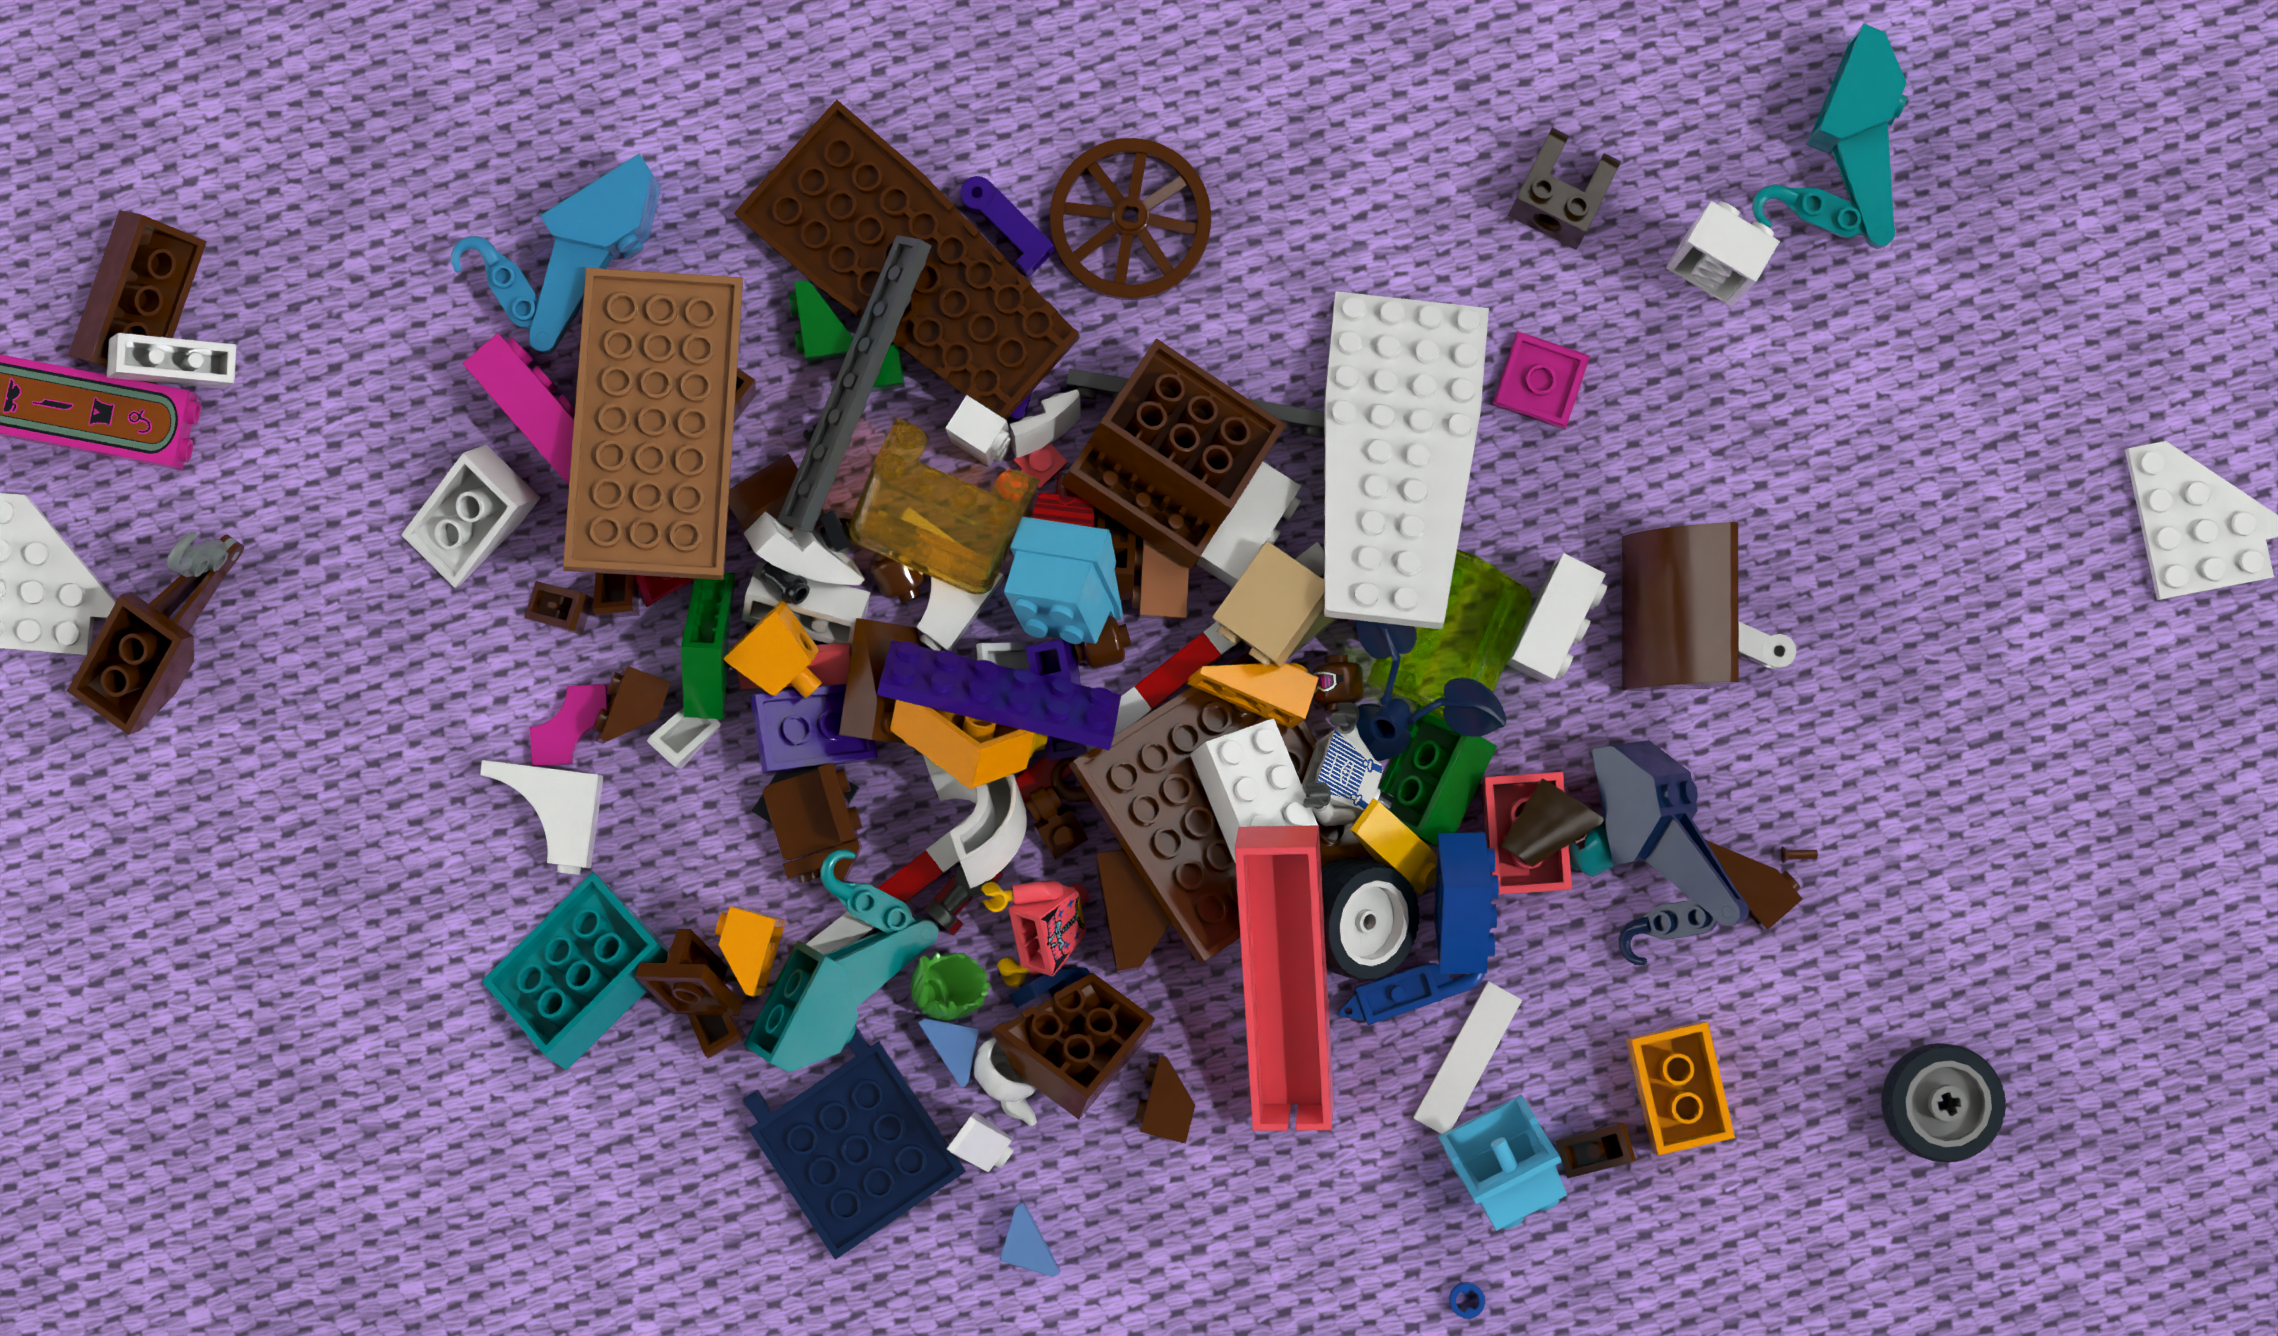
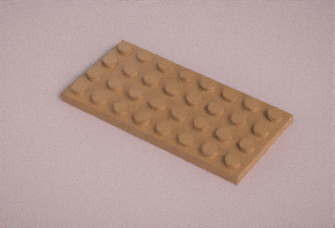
(653, 424)

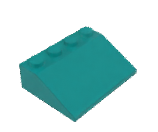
(576, 971)

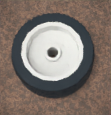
(1367, 918)

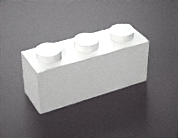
(171, 361)
(979, 432)
(1250, 524)
(825, 614)

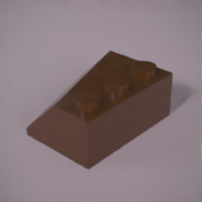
(1075, 1041)

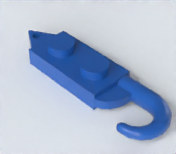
(1406, 993)

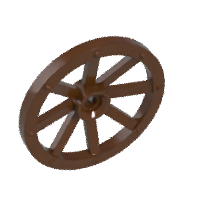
(1130, 230)

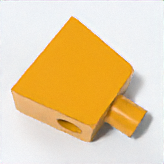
(776, 653)

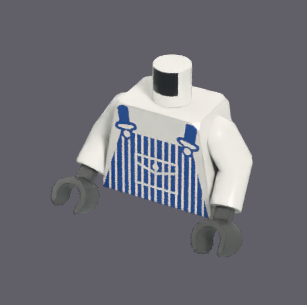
(1342, 773)

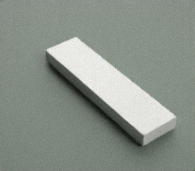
(1467, 1058)

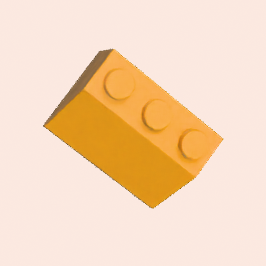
(750, 945)

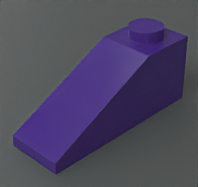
(1056, 660)

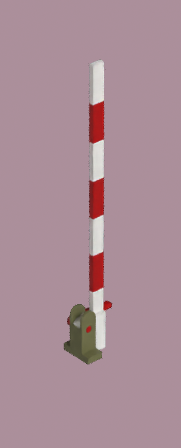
(1133, 706)

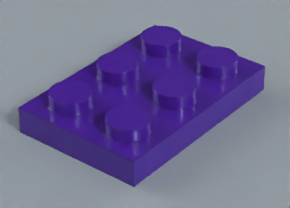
(805, 732)

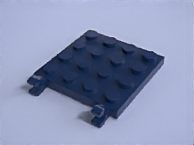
(855, 1147)

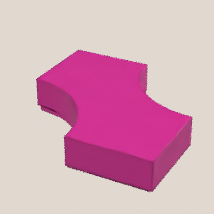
(557, 739)

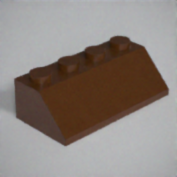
(137, 285)

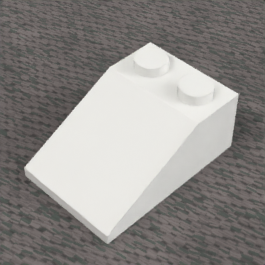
(470, 514)

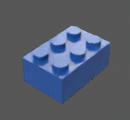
(1464, 903)

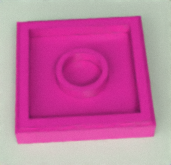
(1541, 380)

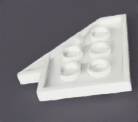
(2197, 524)
(44, 585)

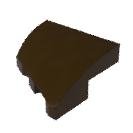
(1548, 824)

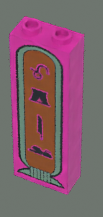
(96, 413)

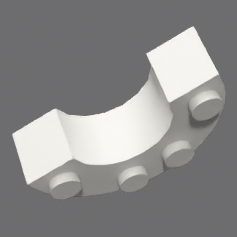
(994, 829)

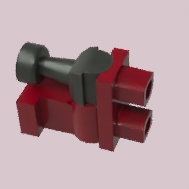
(954, 899)

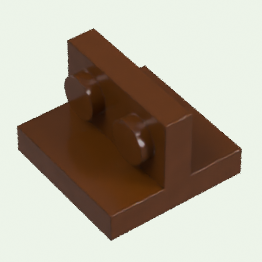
(690, 979)

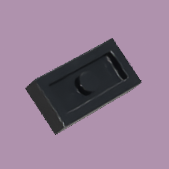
(836, 532)

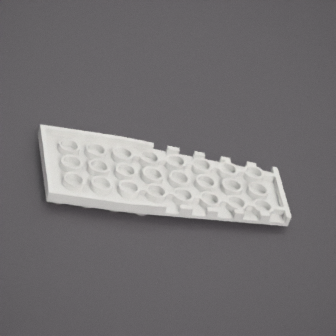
(1398, 453)

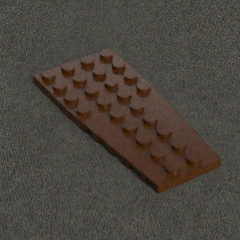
(971, 314)

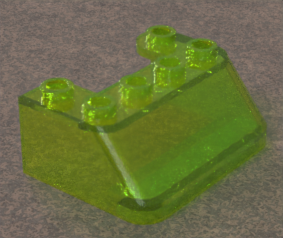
(1475, 640)

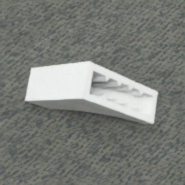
(950, 613)
(565, 804)

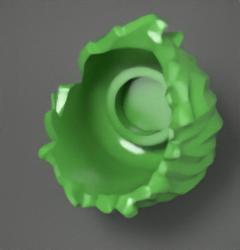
(948, 986)

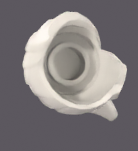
(1003, 1082)

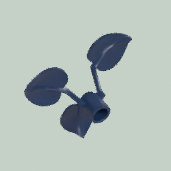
(1468, 704)

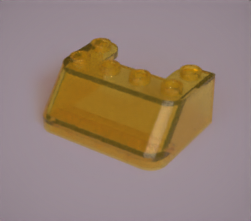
(938, 519)

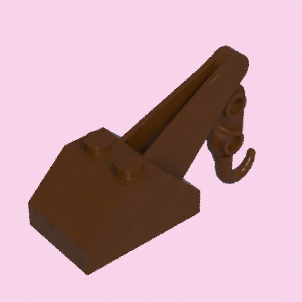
(1131, 909)

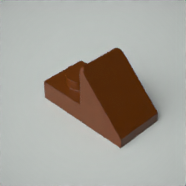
(808, 867)
(1595, 1149)

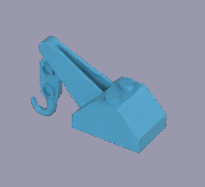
(589, 231)

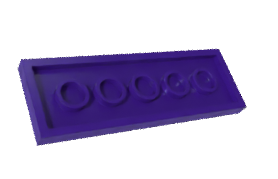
(1000, 694)

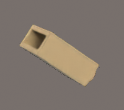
(1271, 606)

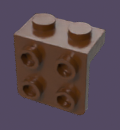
(812, 811)

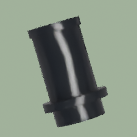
(792, 587)

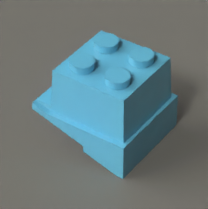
(1063, 580)
(1506, 1163)

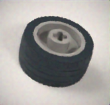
(1972, 1108)

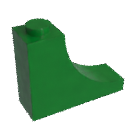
(705, 646)

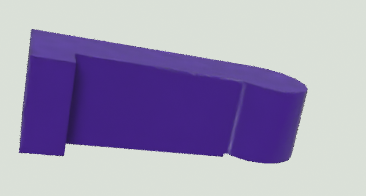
(985, 199)

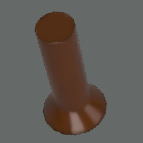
(1797, 854)

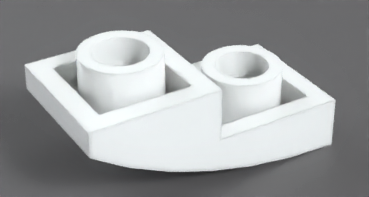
(1057, 417)

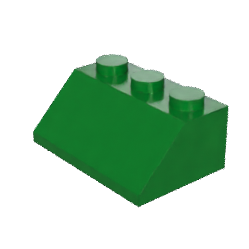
(1435, 777)

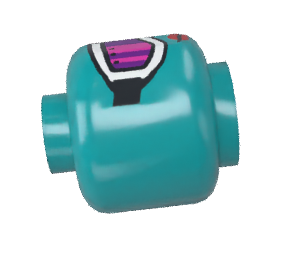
(1591, 852)

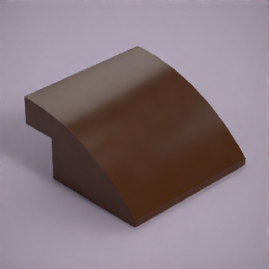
(1173, 454)
(1680, 607)

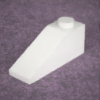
(982, 1143)

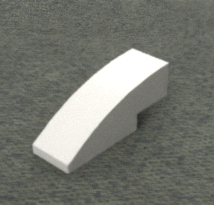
(801, 552)

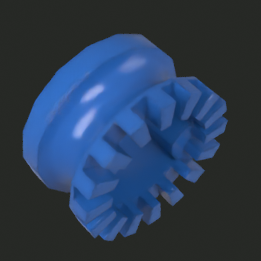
(1464, 1288)

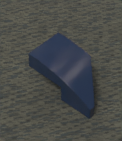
(1053, 984)

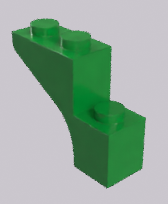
(826, 338)

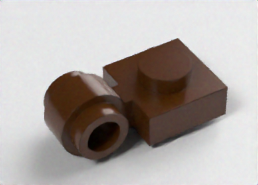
(1059, 826)

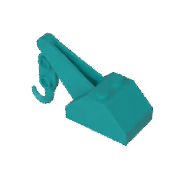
(1855, 129)
(817, 993)

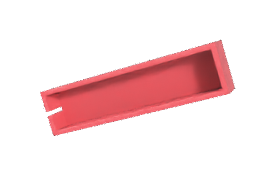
(1284, 976)

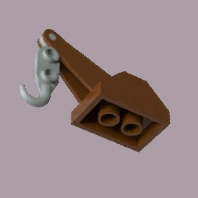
(143, 653)

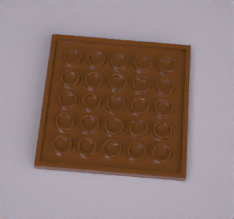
(1165, 820)

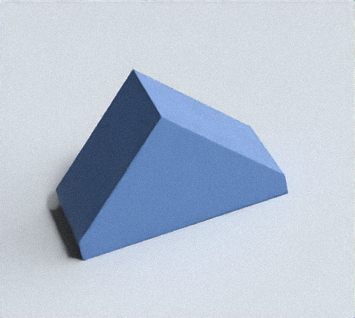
(955, 1046)
(1026, 1245)

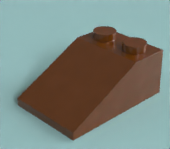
(864, 711)

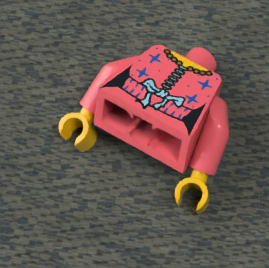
(1045, 925)

